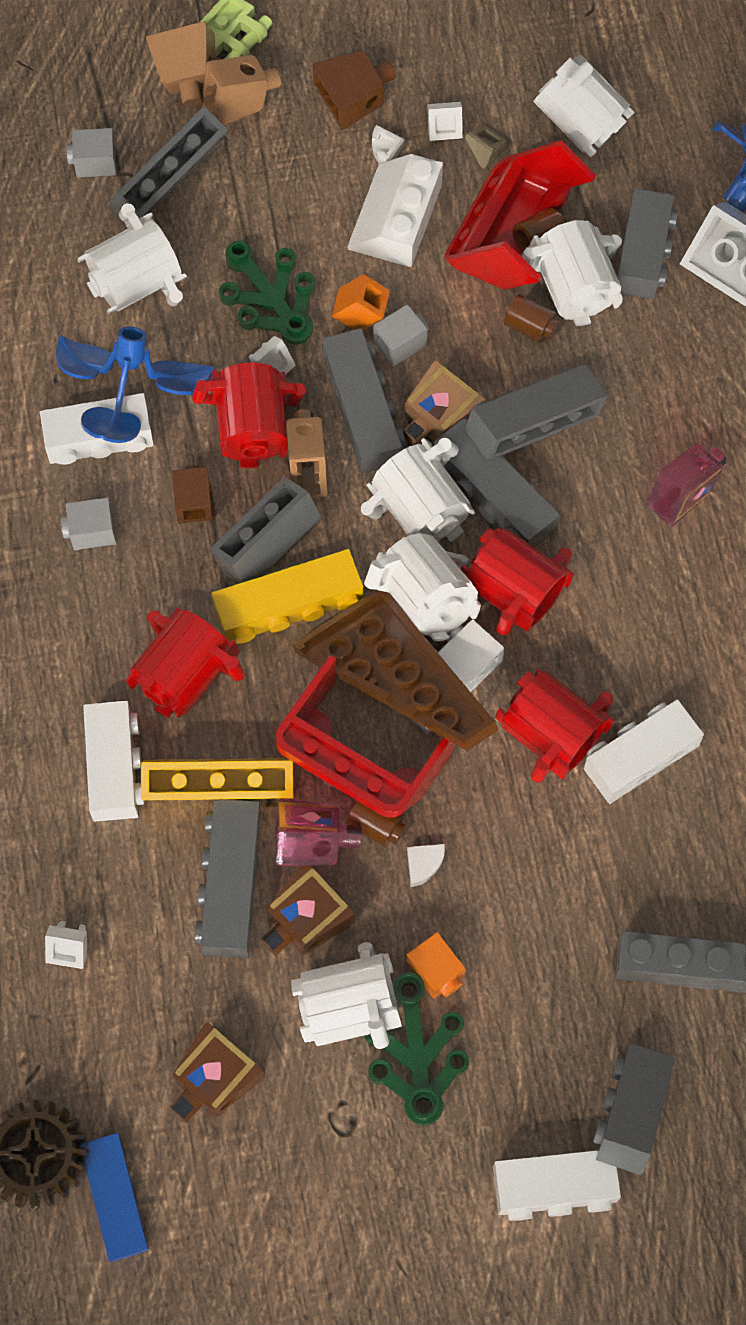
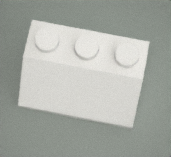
(397, 209)
(720, 251)

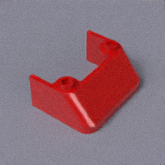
(513, 192)
(308, 742)

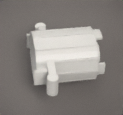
(583, 104)
(133, 264)
(577, 269)
(420, 491)
(426, 584)
(348, 1000)

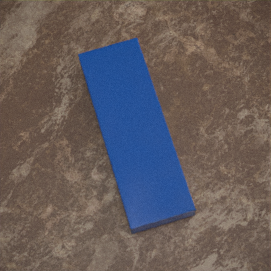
(114, 1198)

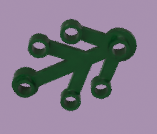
(270, 295)
(419, 1057)

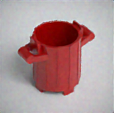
(250, 410)
(517, 578)
(182, 661)
(554, 723)

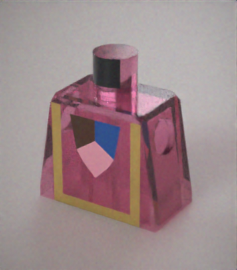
(694, 474)
(311, 834)

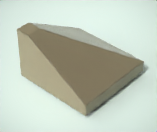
(486, 145)

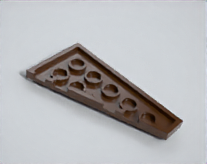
(397, 665)

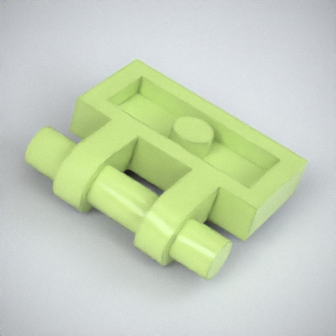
(228, 19)

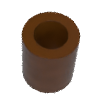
(536, 225)
(531, 319)
(375, 826)

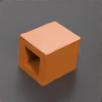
(360, 303)
(436, 966)

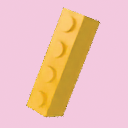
(288, 597)
(216, 779)

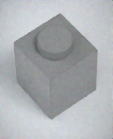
(93, 152)
(400, 335)
(89, 524)

